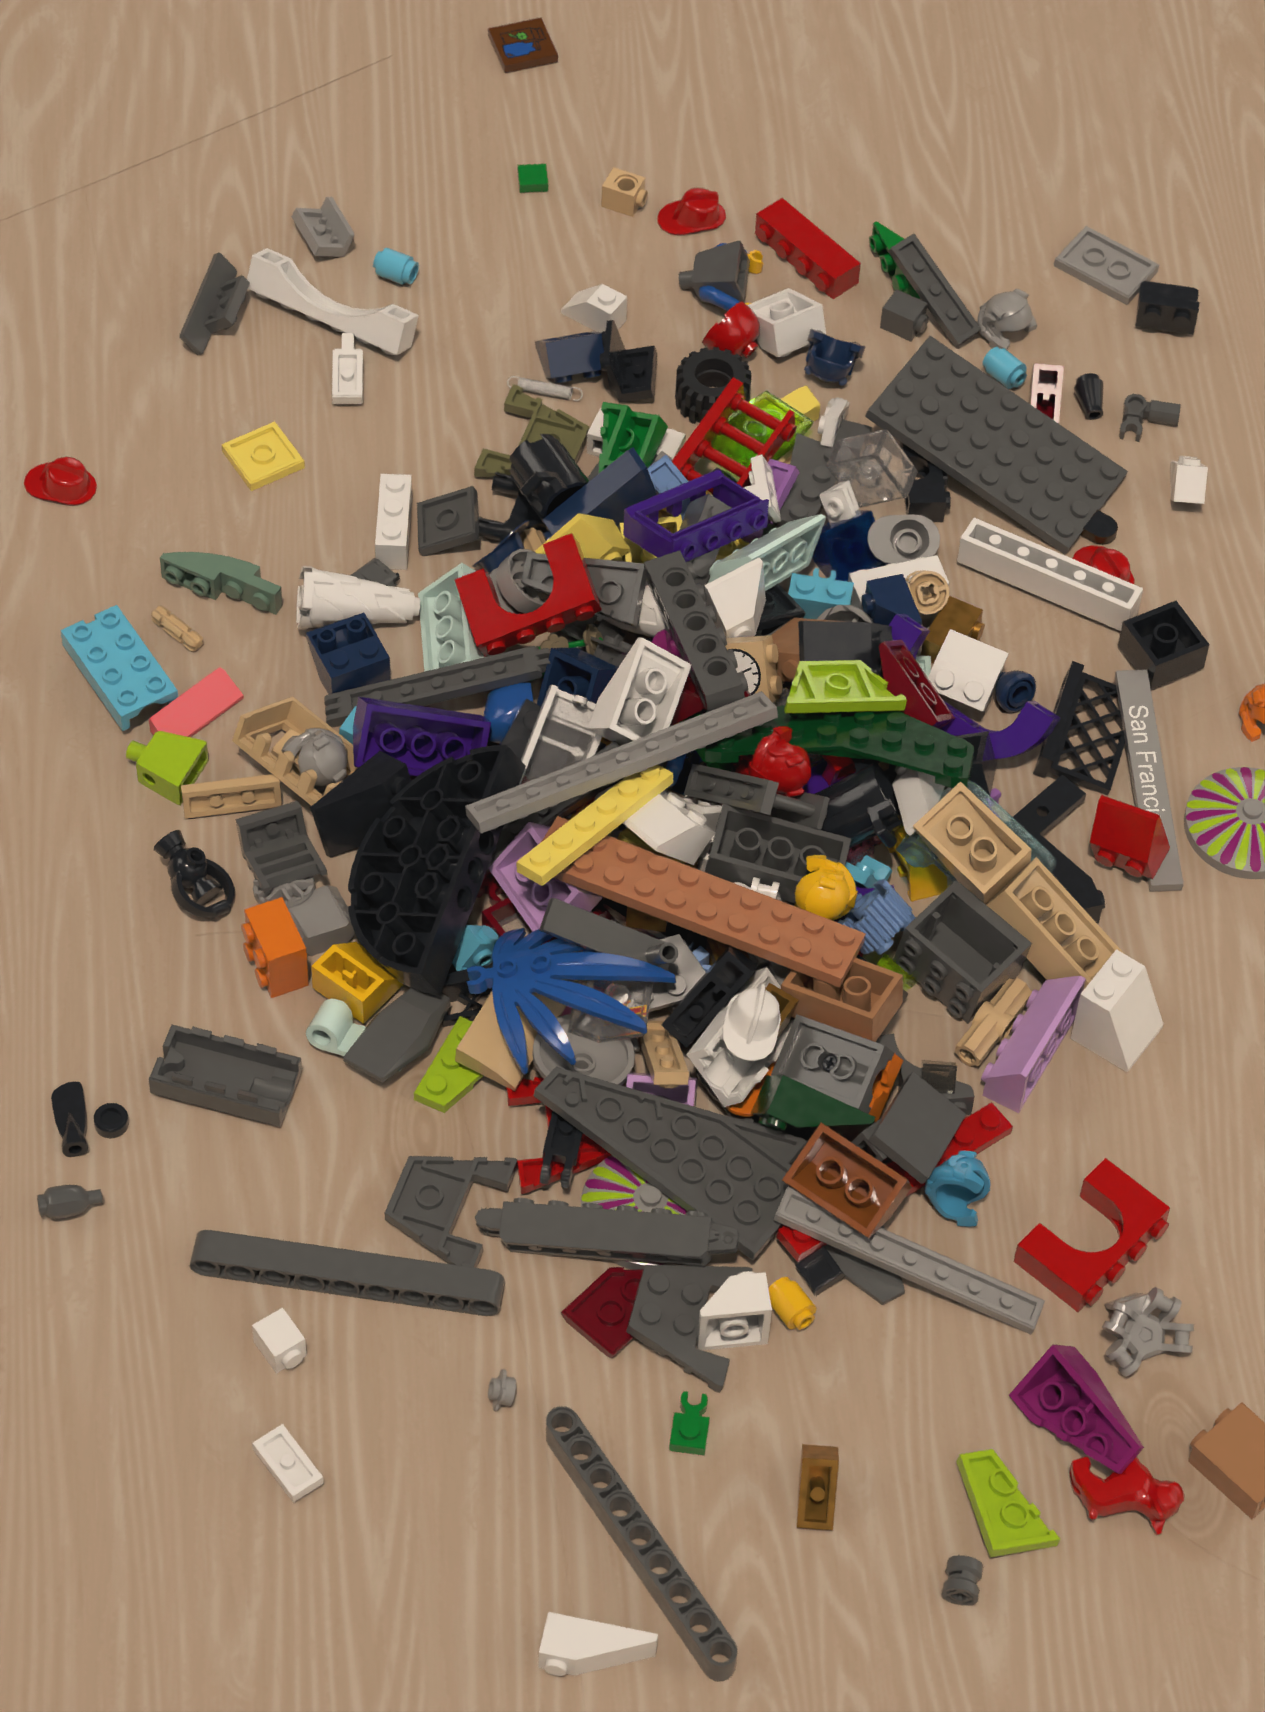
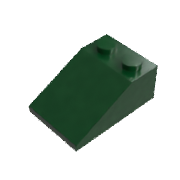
(793, 1104)

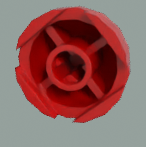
(735, 332)

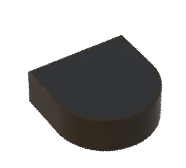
(1100, 528)

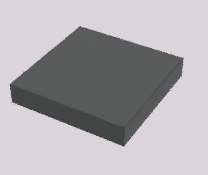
(448, 521)

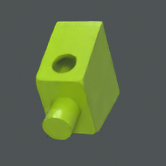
(168, 763)

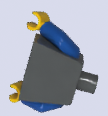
(722, 274)

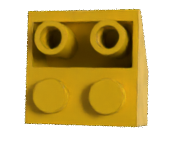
(355, 978)

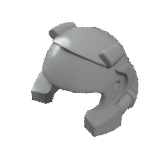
(1005, 313)
(321, 752)

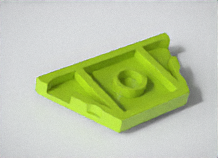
(840, 688)

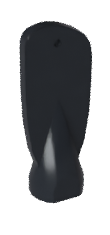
(70, 1118)

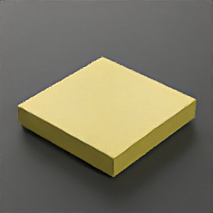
(263, 456)

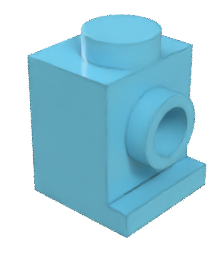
(475, 947)

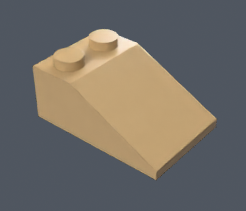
(973, 843)

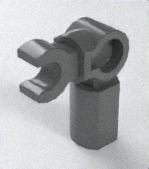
(1137, 408)

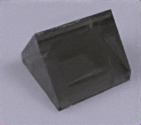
(940, 1075)

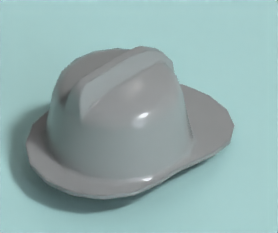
(903, 538)

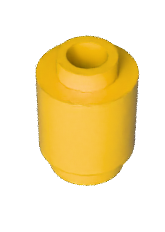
(791, 1303)

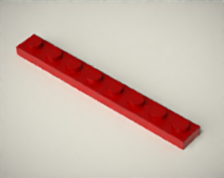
(974, 1134)

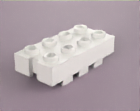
(725, 1073)

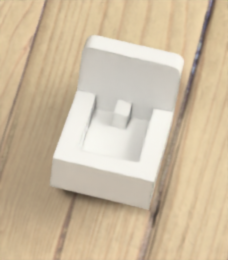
(839, 502)

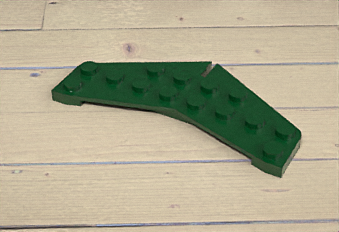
(862, 735)

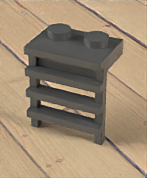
(278, 846)

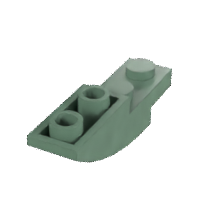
(213, 573)

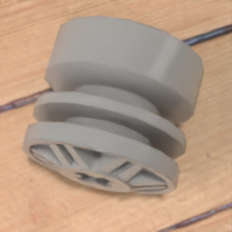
(510, 591)

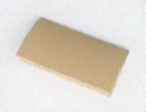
(485, 1047)

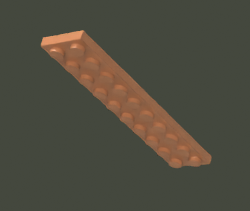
(715, 908)

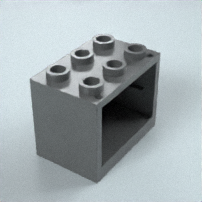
(961, 951)

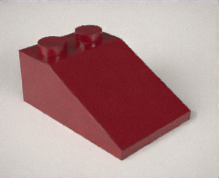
(909, 679)

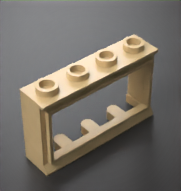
(254, 738)

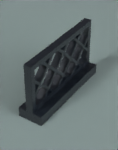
(1065, 708)

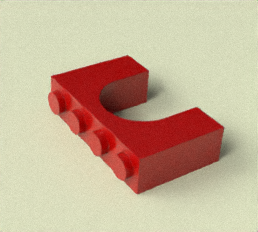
(570, 600)
(1081, 1275)

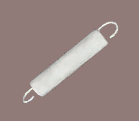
(545, 388)

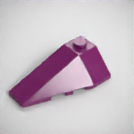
(1073, 1403)

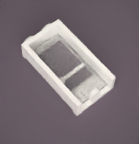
(559, 735)

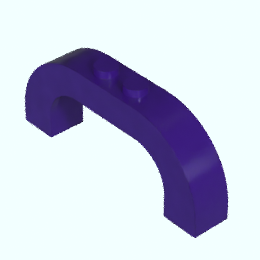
(1023, 735)

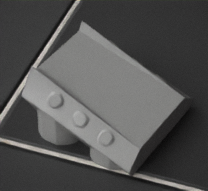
(322, 920)

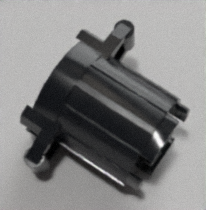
(545, 474)
(863, 805)

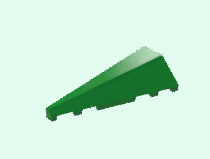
(629, 429)

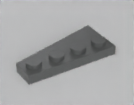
(812, 480)
(617, 584)

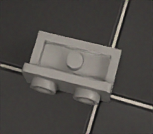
(324, 229)

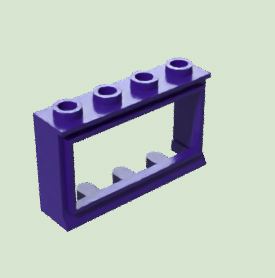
(745, 517)

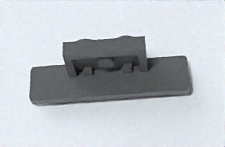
(214, 304)

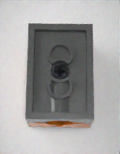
(839, 1064)

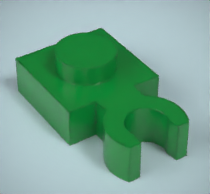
(690, 1427)

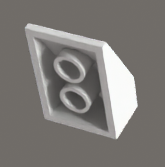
(640, 694)

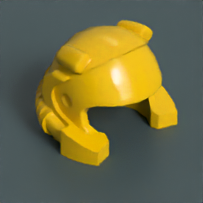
(826, 891)

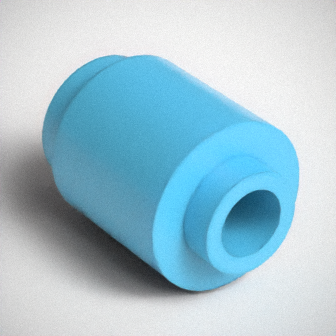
(396, 266)
(1005, 367)

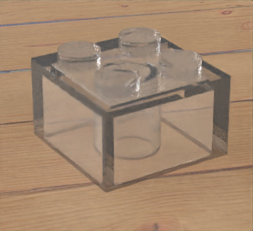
(873, 466)

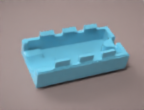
(117, 665)

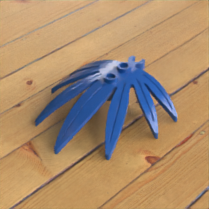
(528, 967)

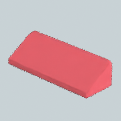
(197, 705)

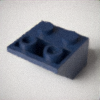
(348, 654)

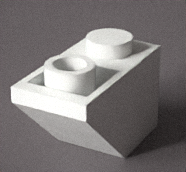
(1188, 480)

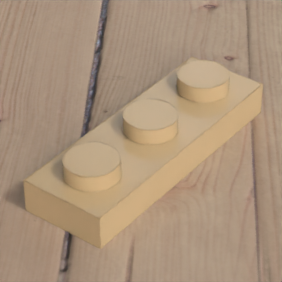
(231, 796)

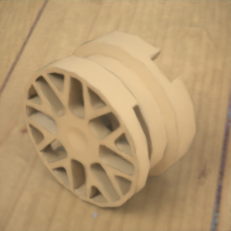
(928, 591)

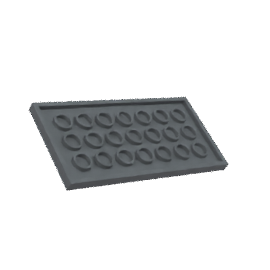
(996, 444)

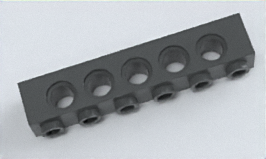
(695, 630)

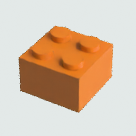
(275, 948)

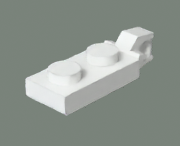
(347, 373)
(831, 421)

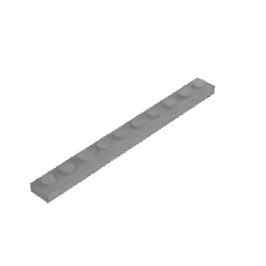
(621, 762)

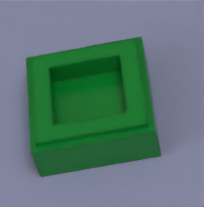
(532, 178)

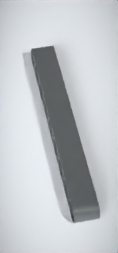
(347, 1272)
(641, 1557)

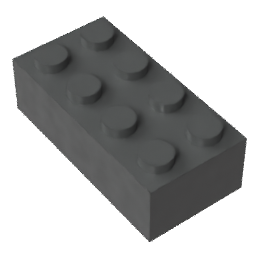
(769, 849)

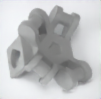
(1142, 1331)

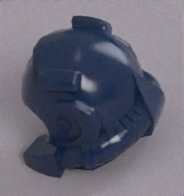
(831, 358)

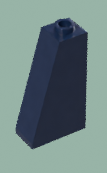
(607, 494)

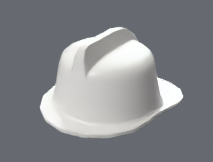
(752, 1024)

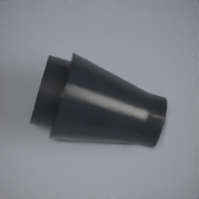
(1090, 394)

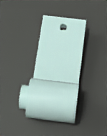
(333, 1028)

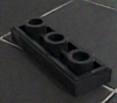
(1050, 806)

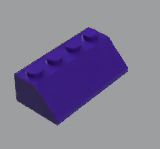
(415, 733)

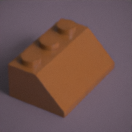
(847, 1181)

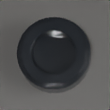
(111, 1120)

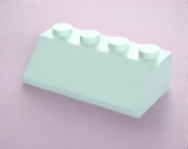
(782, 551)
(444, 623)

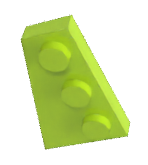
(445, 1078)
(1000, 1508)

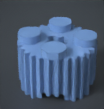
(879, 916)

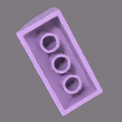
(1033, 1042)

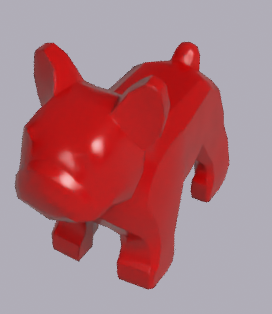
(1126, 1492)

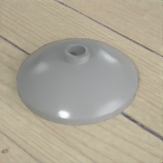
(604, 1060)

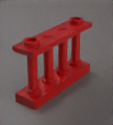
(716, 423)

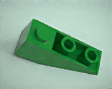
(881, 242)

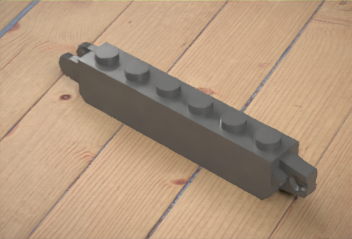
(608, 1233)

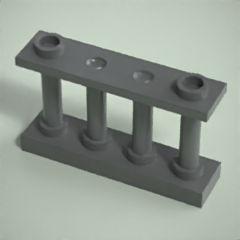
(755, 795)

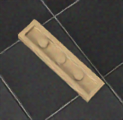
(663, 1056)

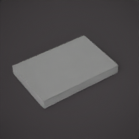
(1106, 265)

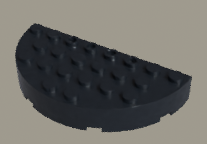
(426, 865)

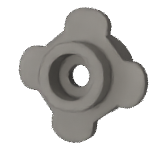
(502, 1390)

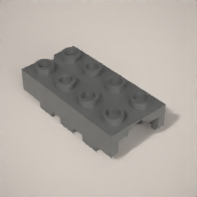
(225, 1074)

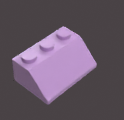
(524, 893)

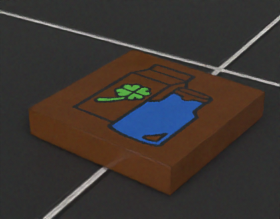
(523, 45)

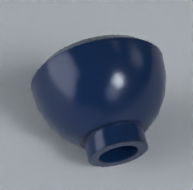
(1014, 690)

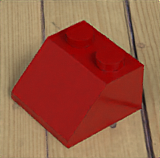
(1128, 838)

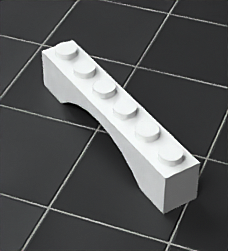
(279, 279)

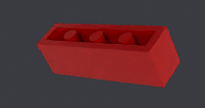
(807, 248)

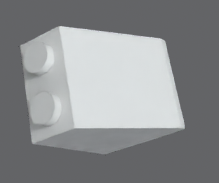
(1118, 1012)

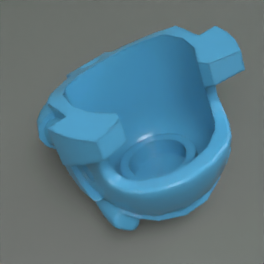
(956, 1185)

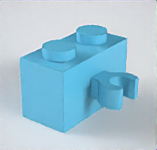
(818, 593)

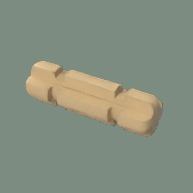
(177, 628)

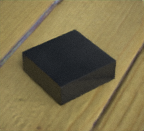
(820, 1270)

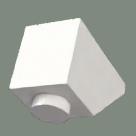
(597, 306)

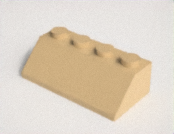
(1060, 930)

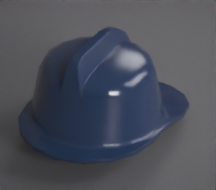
(504, 549)

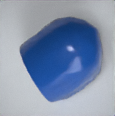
(502, 707)

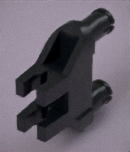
(521, 512)

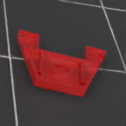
(530, 1169)

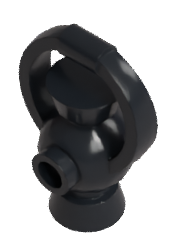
(189, 870)

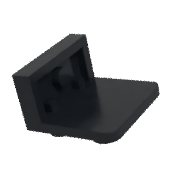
(1167, 307)
(630, 370)

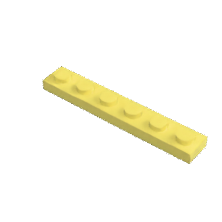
(593, 824)

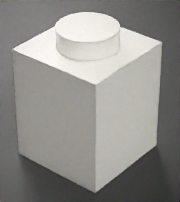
(279, 1341)

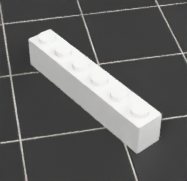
(1048, 574)

